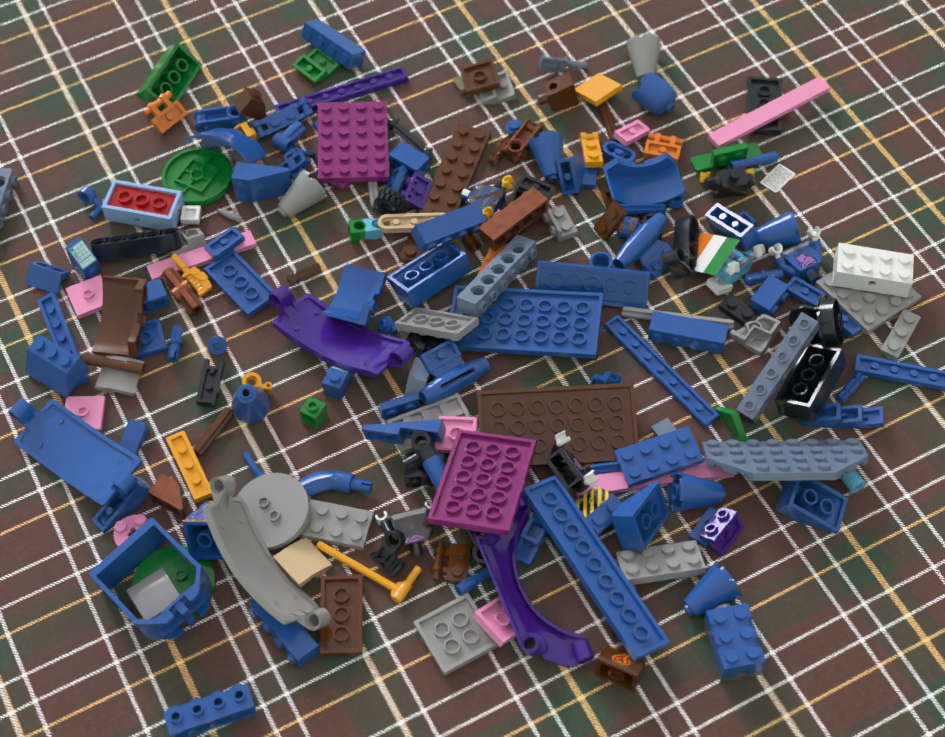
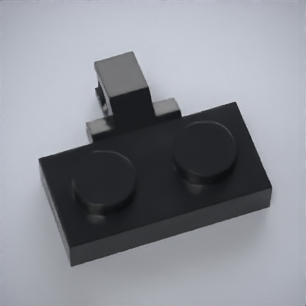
(423, 343)

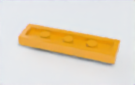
(189, 466)

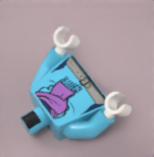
(739, 263)

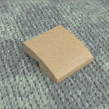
(302, 562)

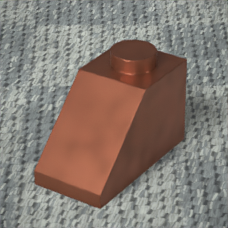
(168, 495)

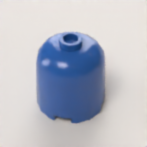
(655, 94)

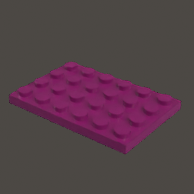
(353, 142)
(482, 482)

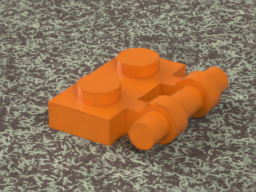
(169, 116)
(659, 144)

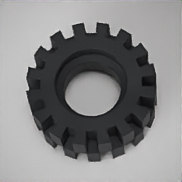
(390, 202)

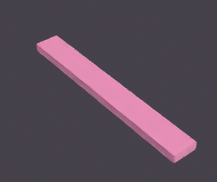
(768, 112)
(615, 481)

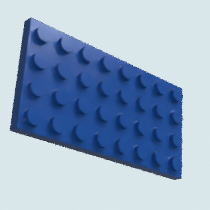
(536, 323)

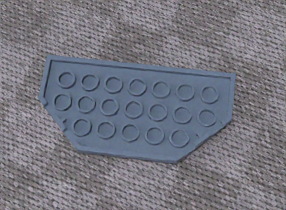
(786, 459)

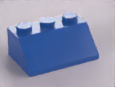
(54, 366)

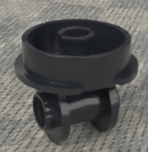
(829, 318)

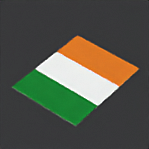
(713, 252)

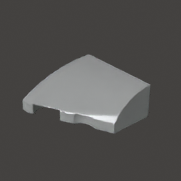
(190, 240)
(757, 334)

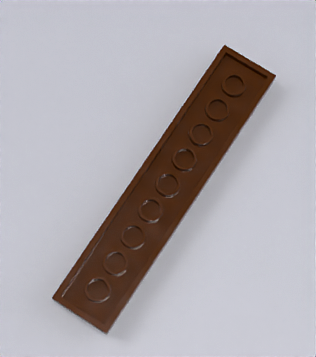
(452, 176)

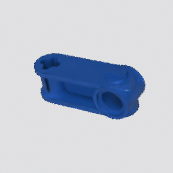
(218, 117)

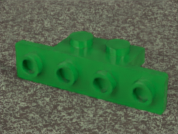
(721, 156)

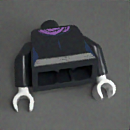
(568, 467)
(412, 524)

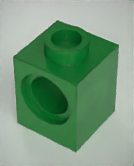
(313, 413)

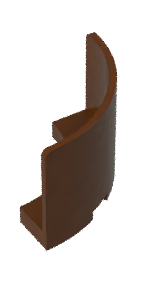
(121, 316)

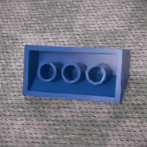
(429, 274)

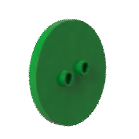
(200, 175)
(176, 568)

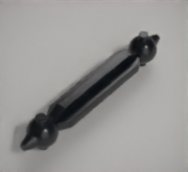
(410, 138)

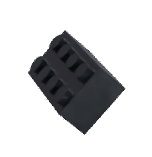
(810, 382)

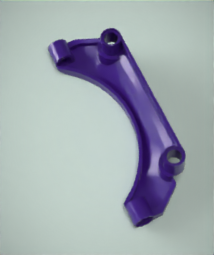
(528, 624)

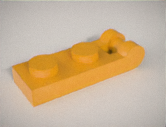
(591, 150)

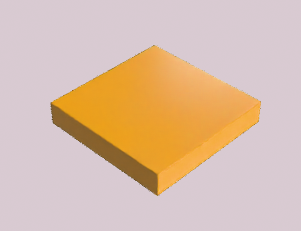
(598, 89)

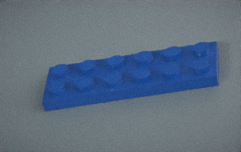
(618, 285)

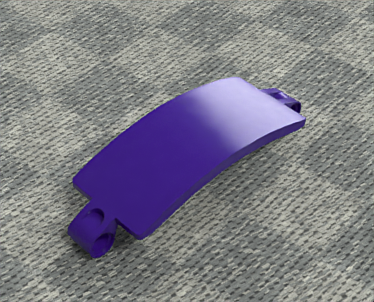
(336, 340)

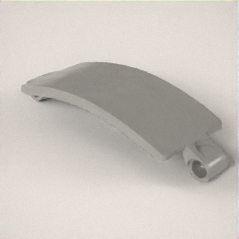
(252, 562)

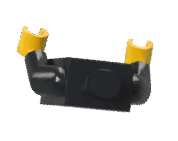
(729, 182)

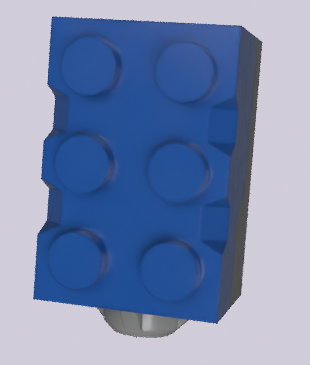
(733, 642)

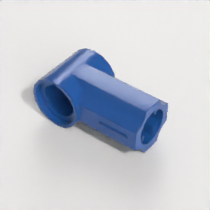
(286, 140)

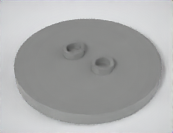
(277, 507)

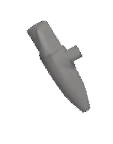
(230, 214)

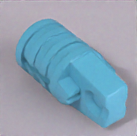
(853, 481)

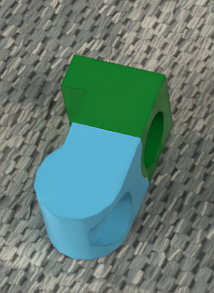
(363, 229)

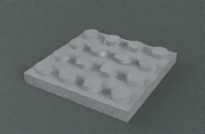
(865, 307)

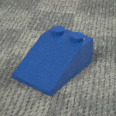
(259, 181)
(812, 504)
(640, 517)

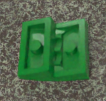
(316, 65)

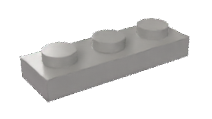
(900, 335)

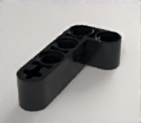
(683, 257)

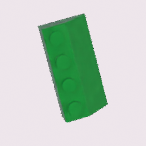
(171, 73)

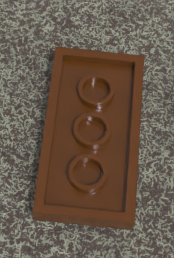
(344, 601)

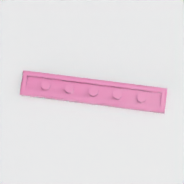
(196, 257)

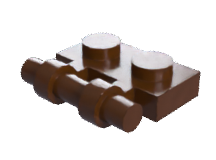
(458, 562)

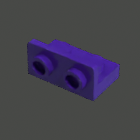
(416, 190)
(722, 530)

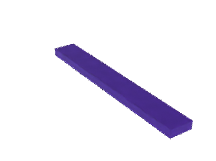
(352, 89)

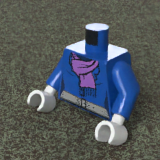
(801, 259)

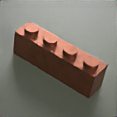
(513, 218)

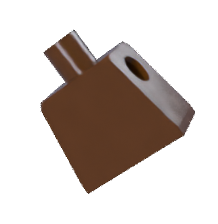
(559, 93)

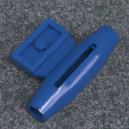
(645, 246)
(450, 373)

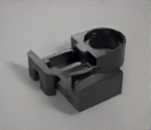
(386, 553)

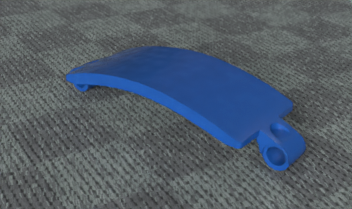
(75, 451)

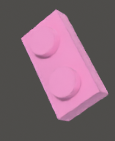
(631, 132)

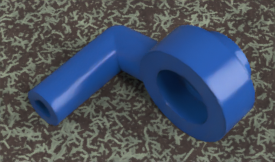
(89, 197)

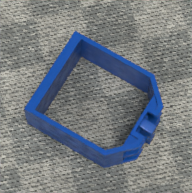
(129, 557)

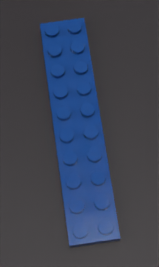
(595, 568)

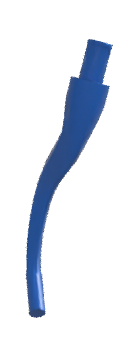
(321, 480)

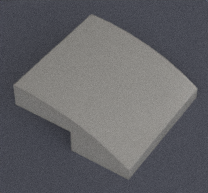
(501, 94)
(118, 380)
(153, 594)

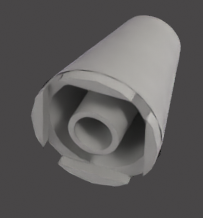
(644, 54)
(301, 195)

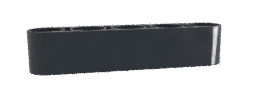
(136, 244)

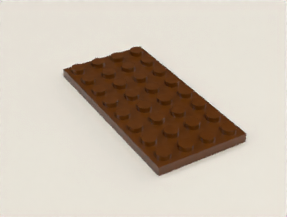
(593, 416)

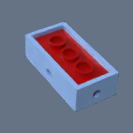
(143, 205)

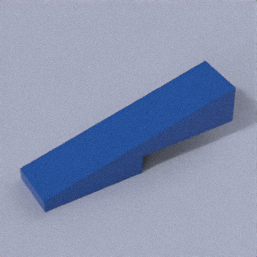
(398, 431)

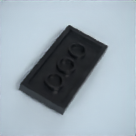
(760, 92)

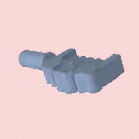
(559, 65)

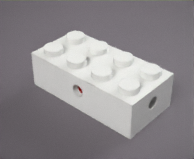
(873, 270)

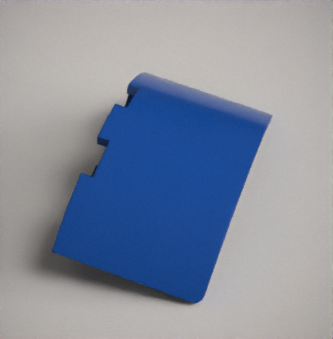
(245, 146)
(645, 183)
(357, 295)

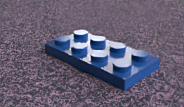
(240, 283)
(658, 456)

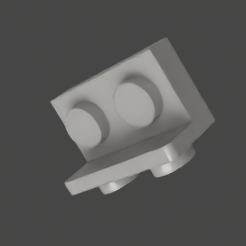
(560, 223)

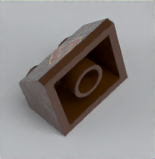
(619, 668)

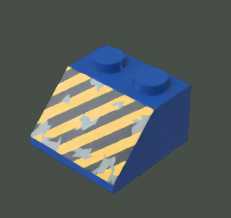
(598, 507)

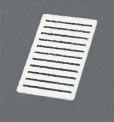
(777, 178)

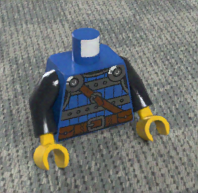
(489, 196)

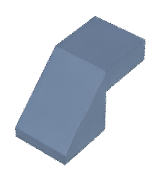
(417, 378)

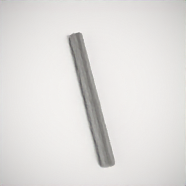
(646, 314)

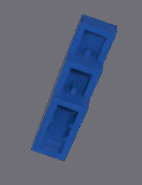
(848, 417)

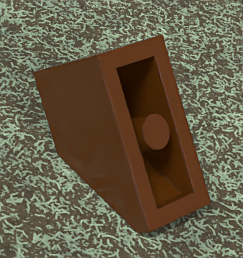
(251, 104)

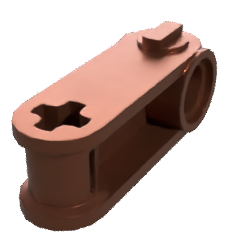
(518, 145)

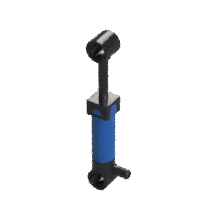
(434, 468)

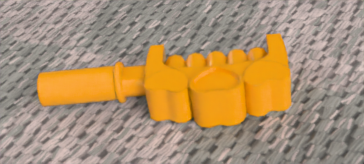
(197, 279)

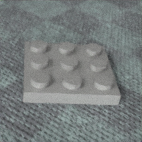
(454, 634)

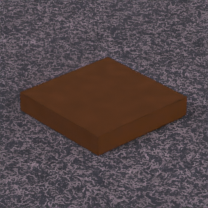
(480, 77)

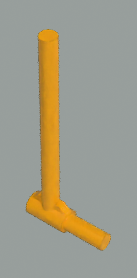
(398, 590)

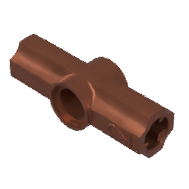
(182, 291)

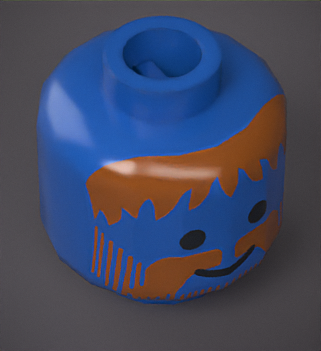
(628, 227)

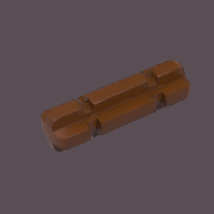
(498, 152)
(303, 273)

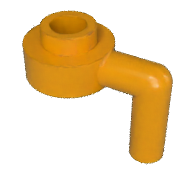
(252, 376)

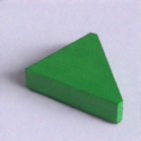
(733, 422)

